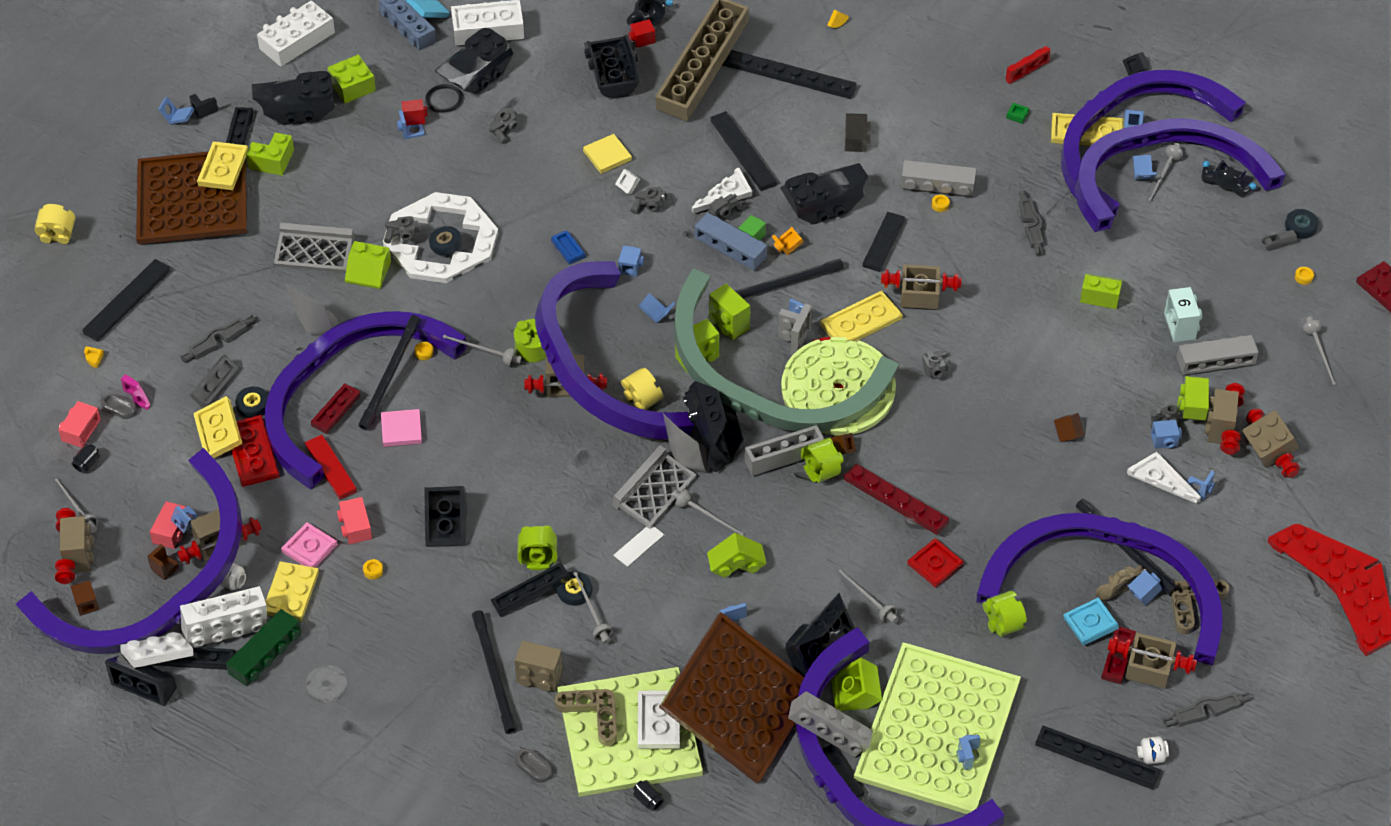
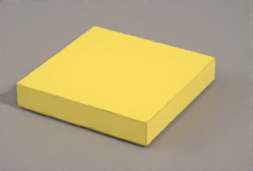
(607, 153)

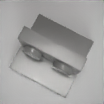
(795, 327)

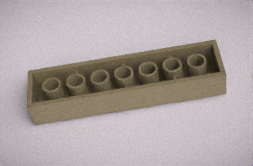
(702, 59)

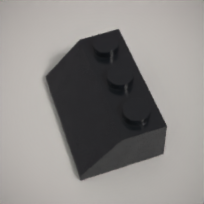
(141, 681)

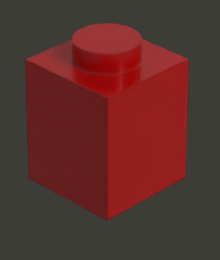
(642, 33)
(414, 112)

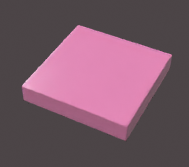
(401, 427)
(309, 546)

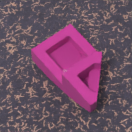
(133, 387)

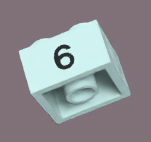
(1182, 314)

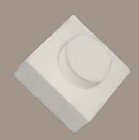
(627, 181)

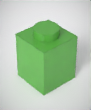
(754, 227)

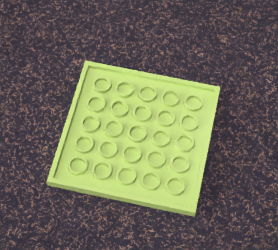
(622, 764)

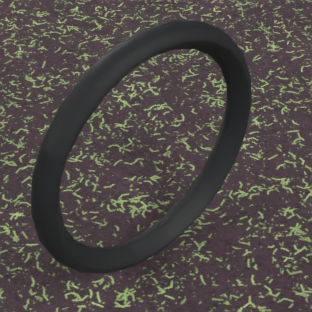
(443, 86)

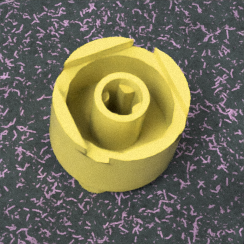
(54, 224)
(642, 389)

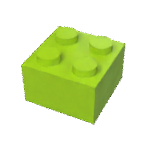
(352, 78)
(729, 311)
(707, 341)

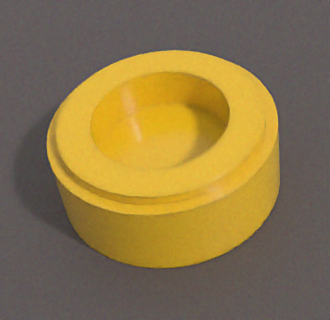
(940, 203)
(1304, 275)
(423, 351)
(373, 569)

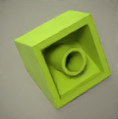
(367, 264)
(1101, 290)
(856, 686)

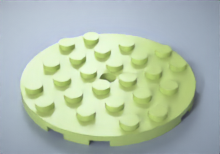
(821, 364)

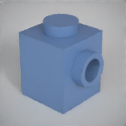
(1132, 118)
(630, 261)
(1165, 434)
(1145, 587)

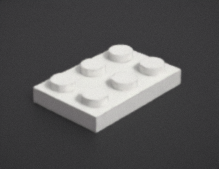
(156, 649)
(655, 726)

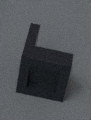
(1136, 63)
(203, 108)

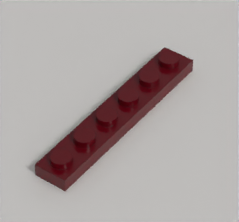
(896, 499)

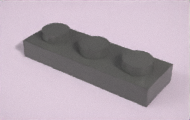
(214, 381)

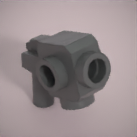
(503, 120)
(652, 198)
(722, 206)
(402, 226)
(934, 364)
(1170, 412)

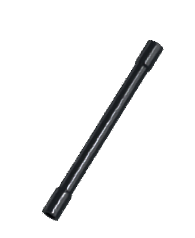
(827, 267)
(369, 413)
(1166, 584)
(506, 715)

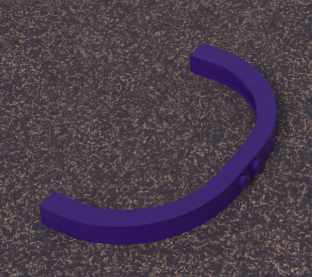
(1153, 81)
(1167, 130)
(317, 353)
(597, 402)
(1120, 533)
(169, 614)
(823, 669)

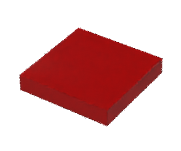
(935, 562)

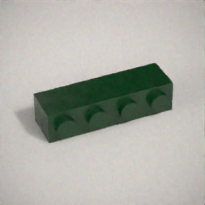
(264, 647)

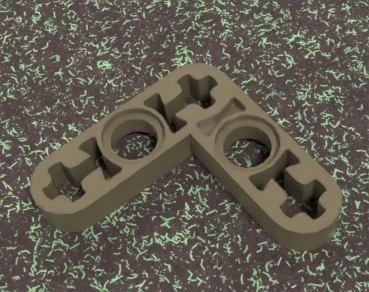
(1186, 599)
(596, 704)

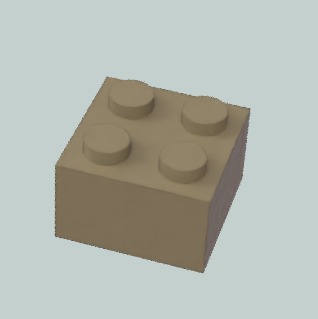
(538, 666)

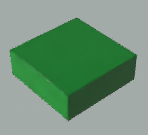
(1017, 113)

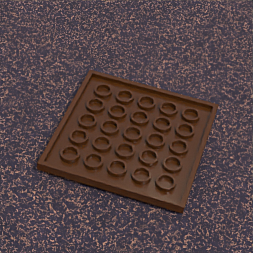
(178, 209)
(735, 697)

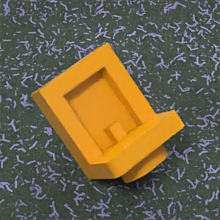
(788, 241)

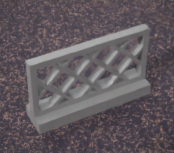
(312, 233)
(638, 481)

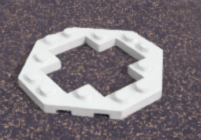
(461, 262)

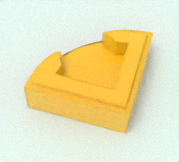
(837, 19)
(93, 356)

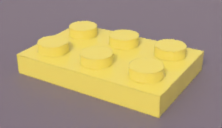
(222, 165)
(218, 427)
(291, 589)

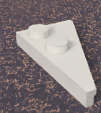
(734, 184)
(1160, 474)

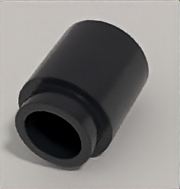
(85, 458)
(648, 795)

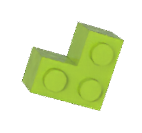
(271, 157)
(1194, 398)
(736, 553)

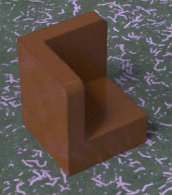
(1069, 427)
(844, 443)
(161, 563)
(84, 598)

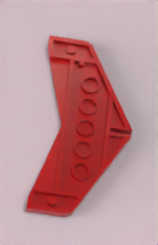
(1346, 573)

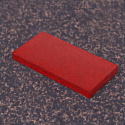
(254, 456)

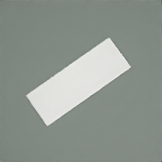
(638, 545)

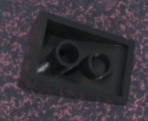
(445, 515)

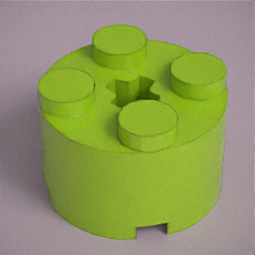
(527, 341)
(821, 460)
(537, 547)
(1005, 613)

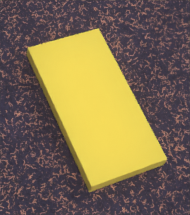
(1099, 129)
(862, 318)

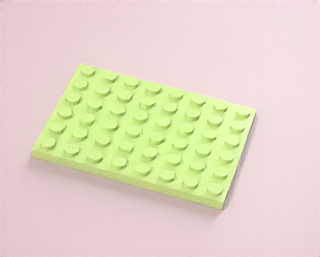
(919, 726)

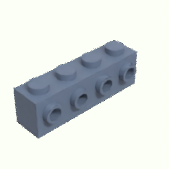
(408, 22)
(731, 241)

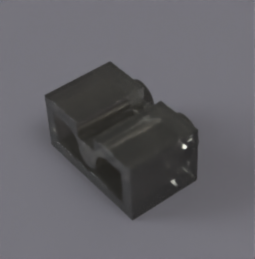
(856, 132)

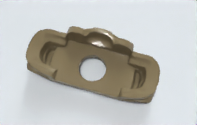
(1116, 581)

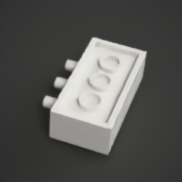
(501, 16)
(295, 33)
(223, 617)

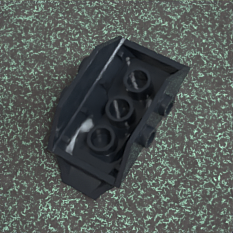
(478, 62)
(613, 65)
(298, 99)
(826, 194)
(715, 423)
(815, 637)

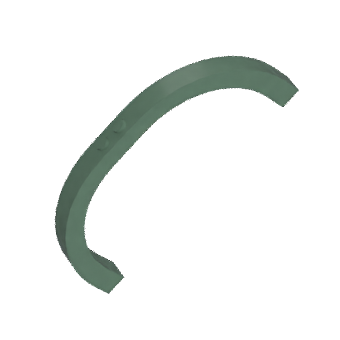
(755, 405)

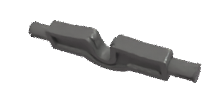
(1032, 231)
(209, 342)
(1216, 705)

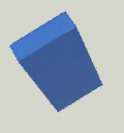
(568, 247)

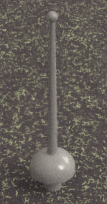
(1173, 152)
(1312, 327)
(508, 355)
(683, 500)
(90, 518)
(886, 613)
(601, 631)

